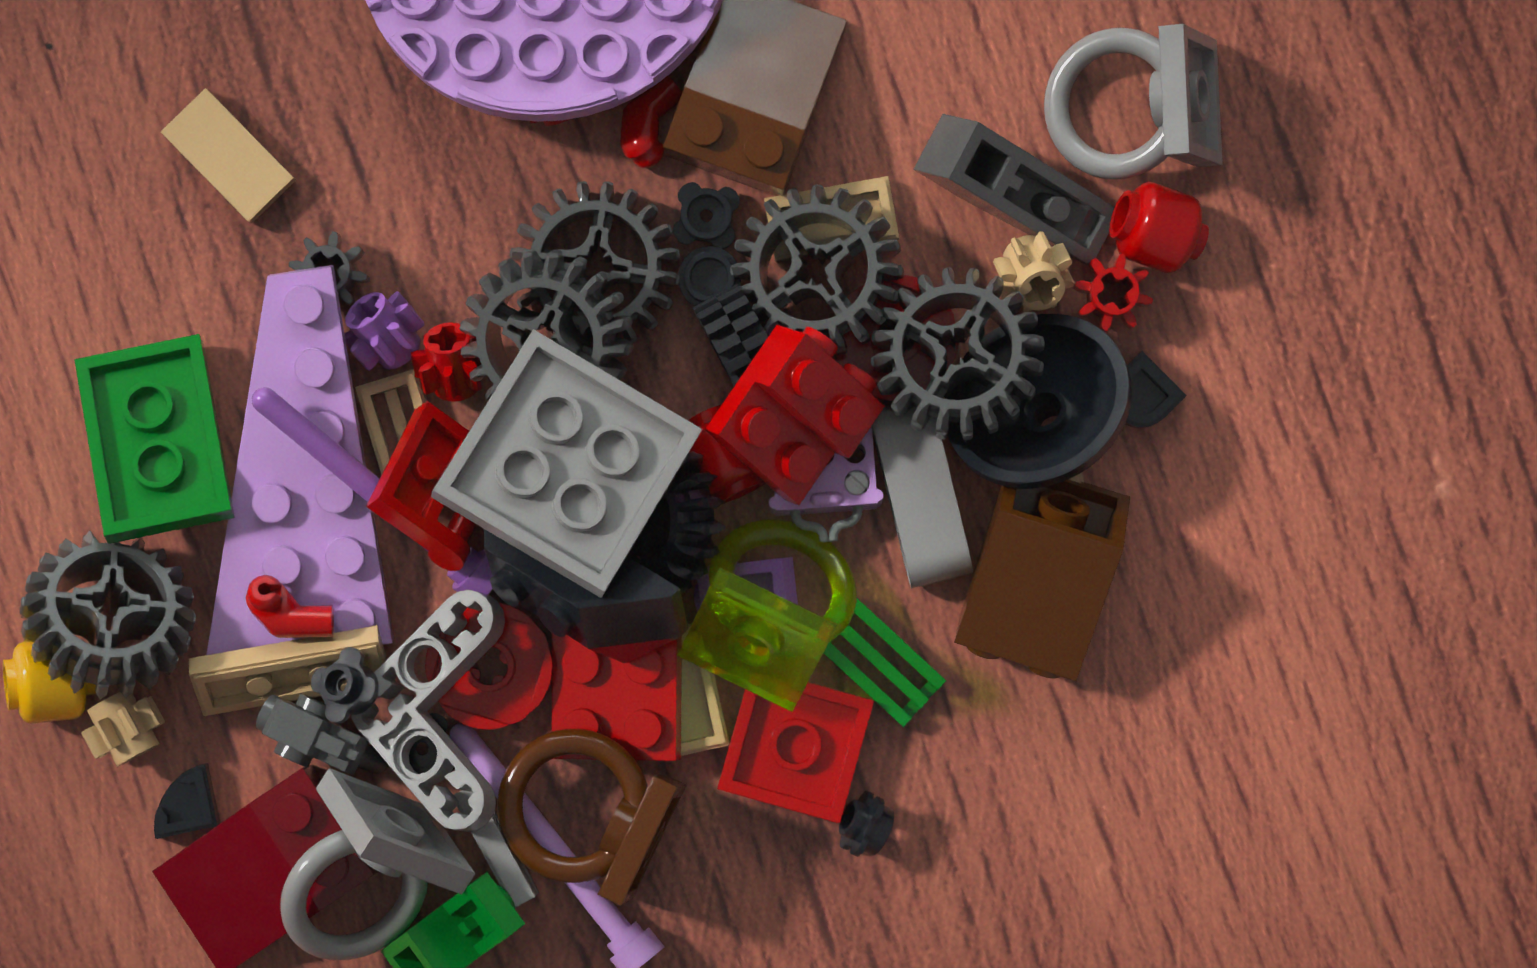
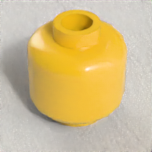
(33, 692)

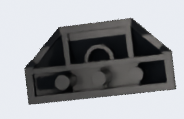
(629, 620)

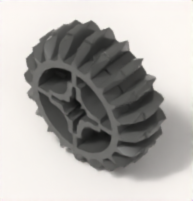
(603, 213)
(786, 227)
(517, 325)
(981, 367)
(157, 611)

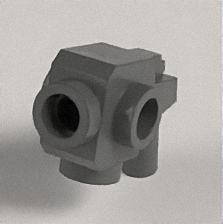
(308, 734)

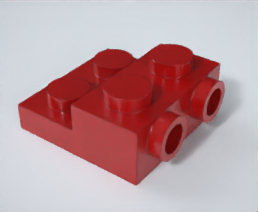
(795, 411)

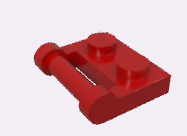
(408, 481)

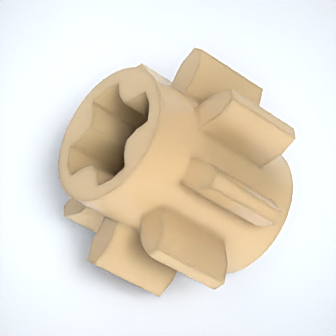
(1035, 271)
(123, 727)

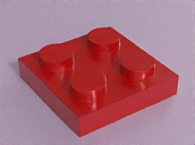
(627, 702)
(798, 756)

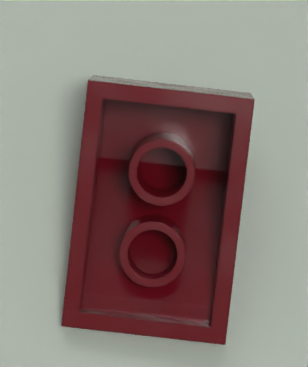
(236, 872)

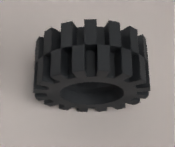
(731, 330)

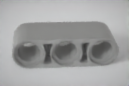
(921, 499)

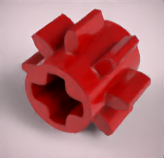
(1114, 276)
(442, 365)

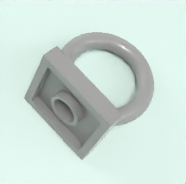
(1180, 96)
(389, 836)

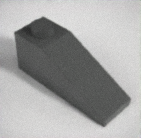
(1014, 186)

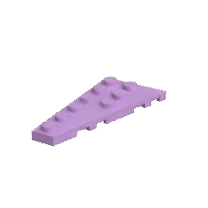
(287, 506)

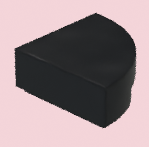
(187, 804)

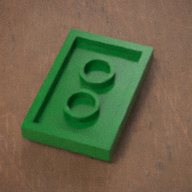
(154, 439)

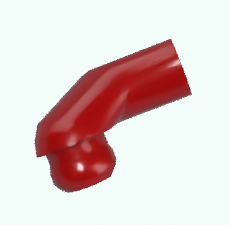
(641, 123)
(283, 614)

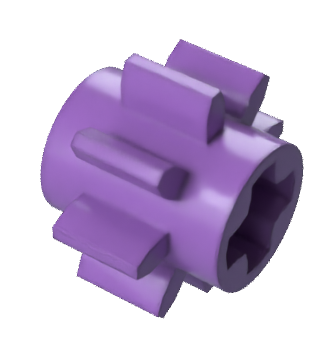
(382, 330)

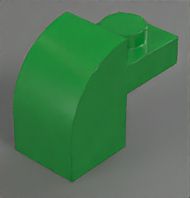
(458, 929)

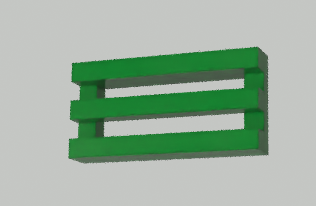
(918, 697)

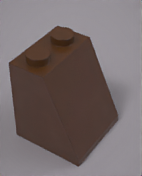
(1044, 576)

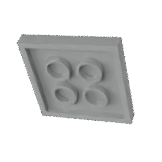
(566, 463)

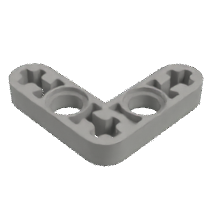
(413, 721)

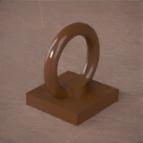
(631, 833)

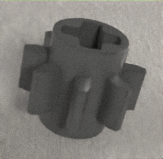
(332, 251)

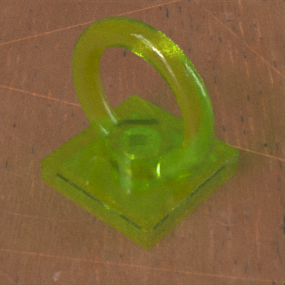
(757, 635)

